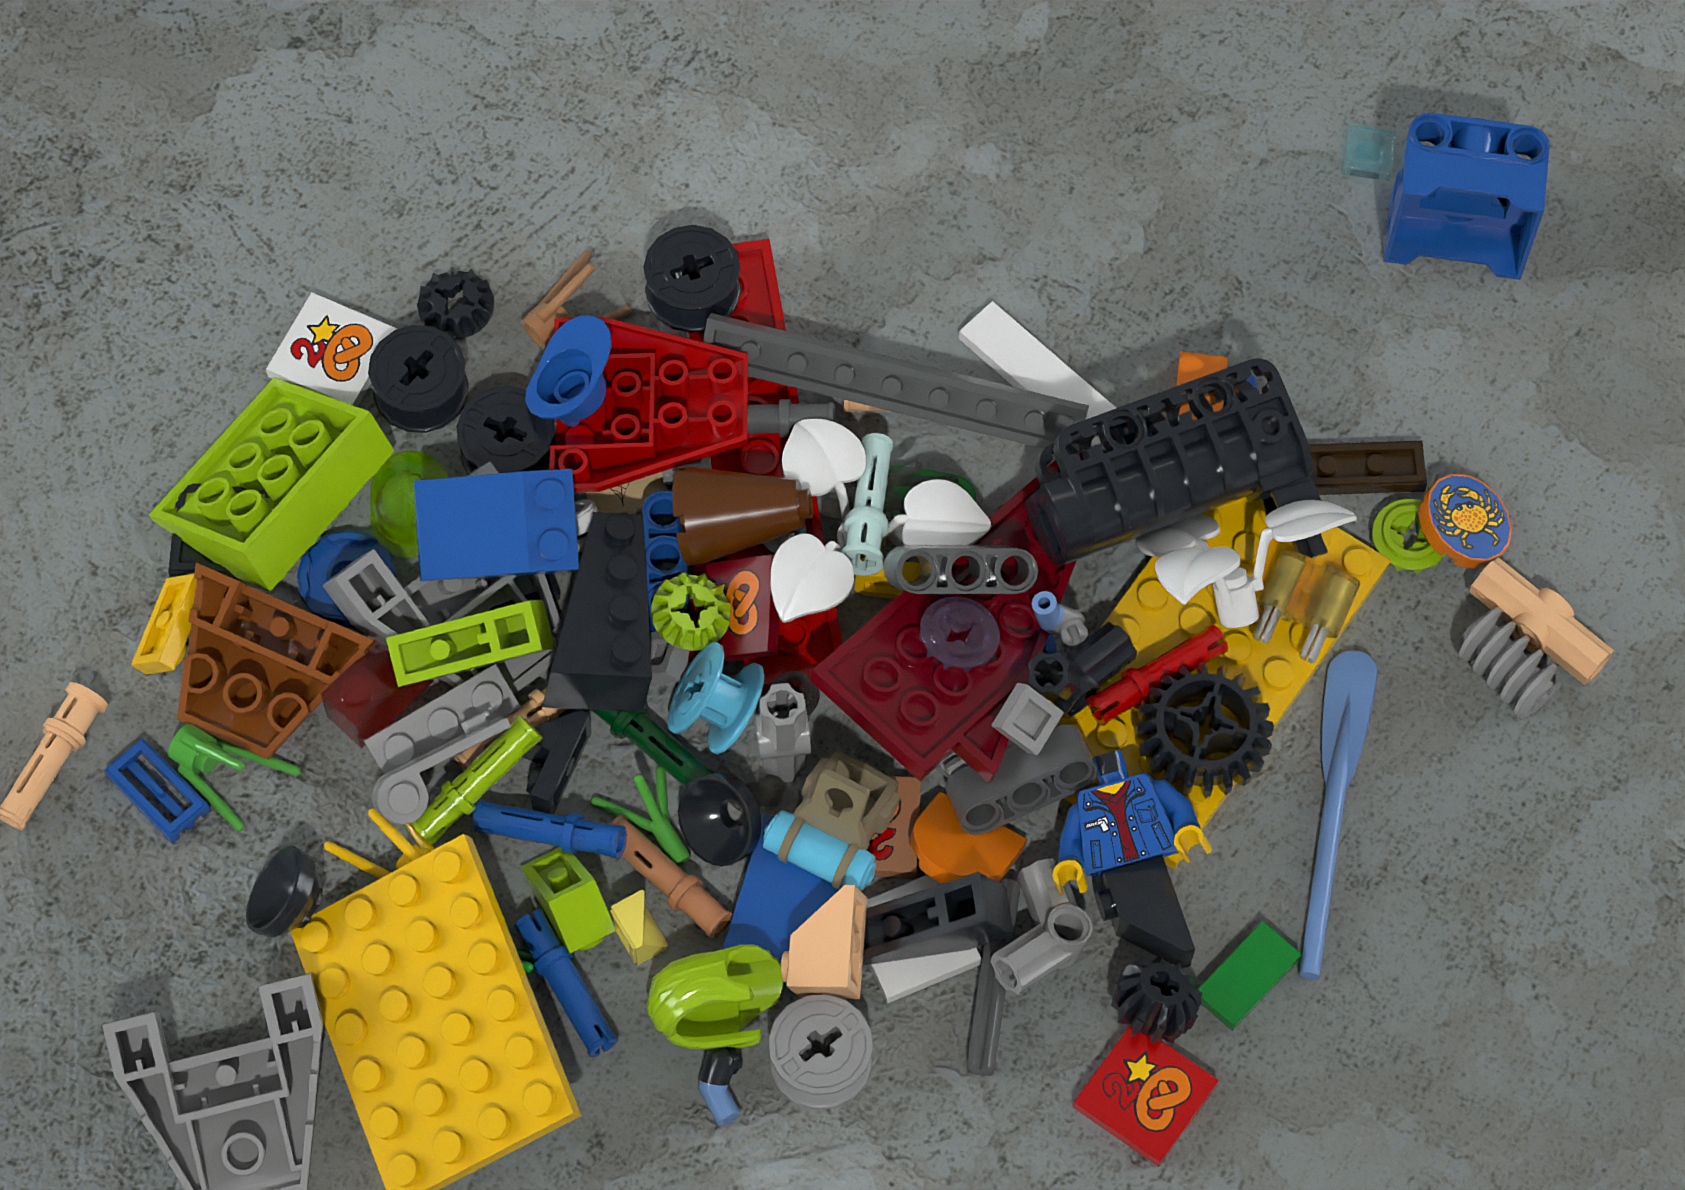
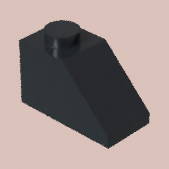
(1146, 910)

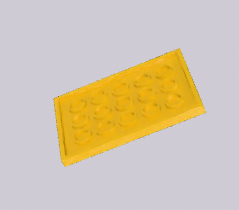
(434, 1021)

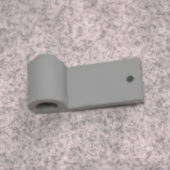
(402, 793)

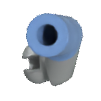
(1059, 619)

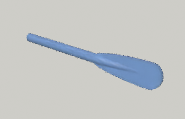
(1345, 724)

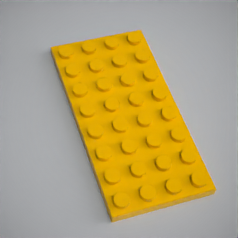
(1161, 622)

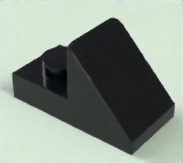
(559, 754)

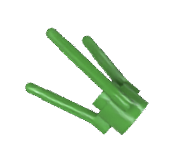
(201, 752)

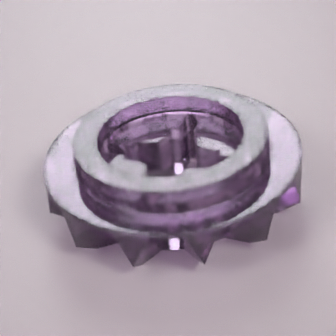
(959, 615)

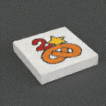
(329, 350)

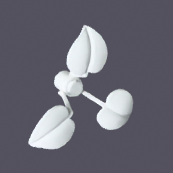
(1189, 569)
(819, 577)

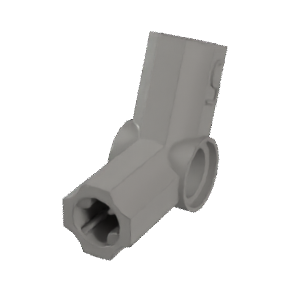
(1041, 949)

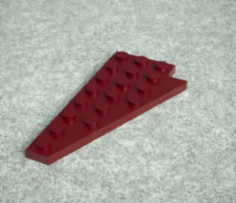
(910, 699)

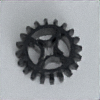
(1215, 689)

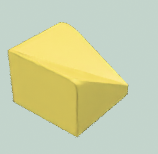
(637, 928)

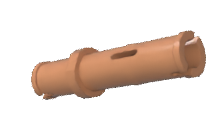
(682, 890)

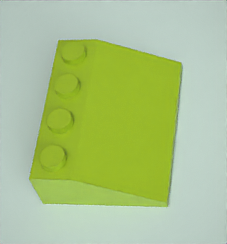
(306, 456)

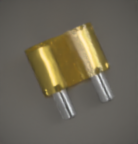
(1306, 594)

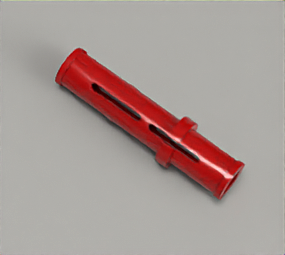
(1136, 683)

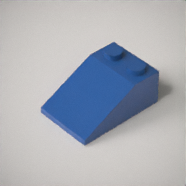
(496, 525)

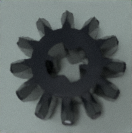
(1156, 999)

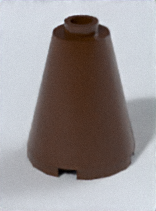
(734, 511)

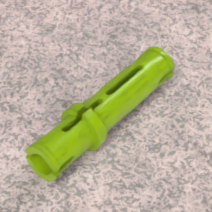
(470, 785)

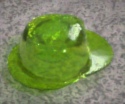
(394, 502)

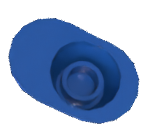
(570, 373)

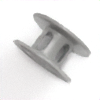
(821, 1023)

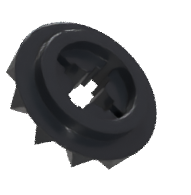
(462, 320)

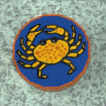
(1465, 520)

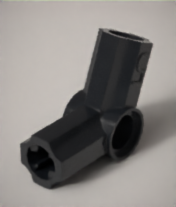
(1076, 675)

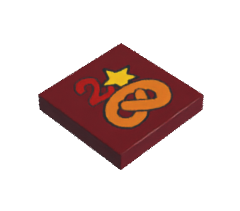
(753, 615)

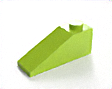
(470, 642)

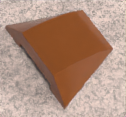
(257, 663)

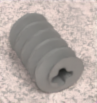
(1508, 664)

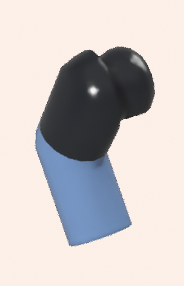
(714, 1082)

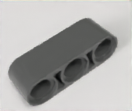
(983, 575)
(1022, 782)

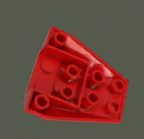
(661, 409)

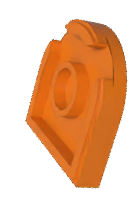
(951, 853)

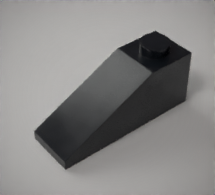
(938, 920)

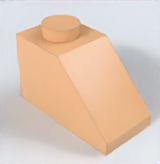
(829, 948)

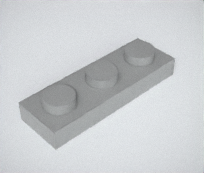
(442, 719)

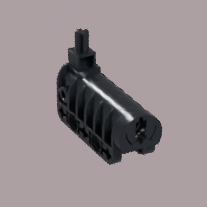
(1177, 472)

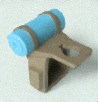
(836, 821)

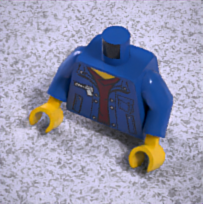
(1124, 824)

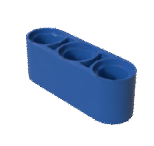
(661, 545)

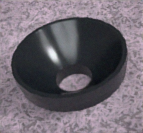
(706, 820)
(284, 894)

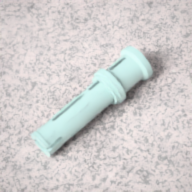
(859, 537)

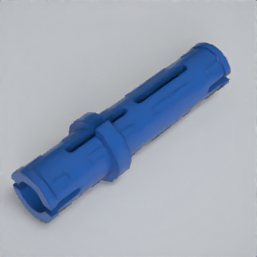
(568, 832)
(556, 966)

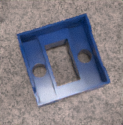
(1453, 193)

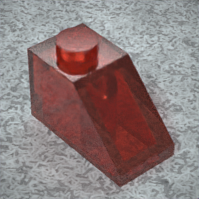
(368, 697)

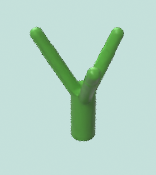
(660, 822)

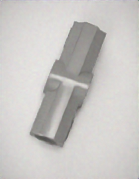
(782, 732)

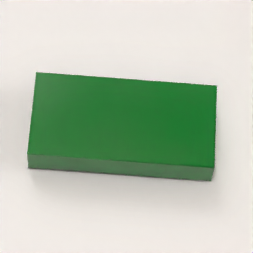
(1248, 975)

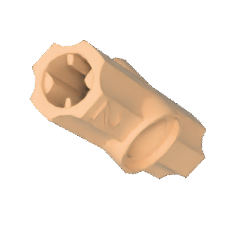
(1544, 619)

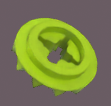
(1398, 518)
(677, 627)

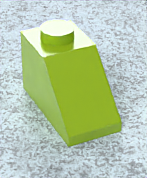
(569, 899)

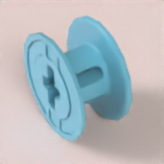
(716, 698)

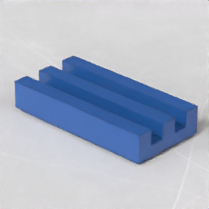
(183, 819)

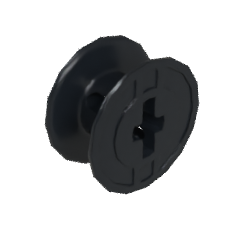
(688, 254)
(413, 355)
(503, 431)

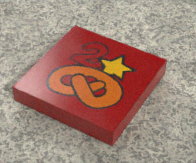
(1145, 1095)

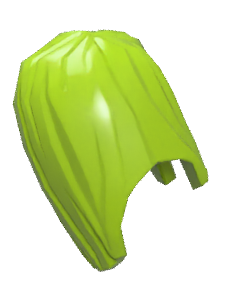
(714, 996)

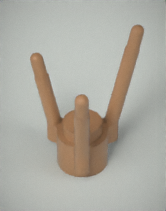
(540, 320)

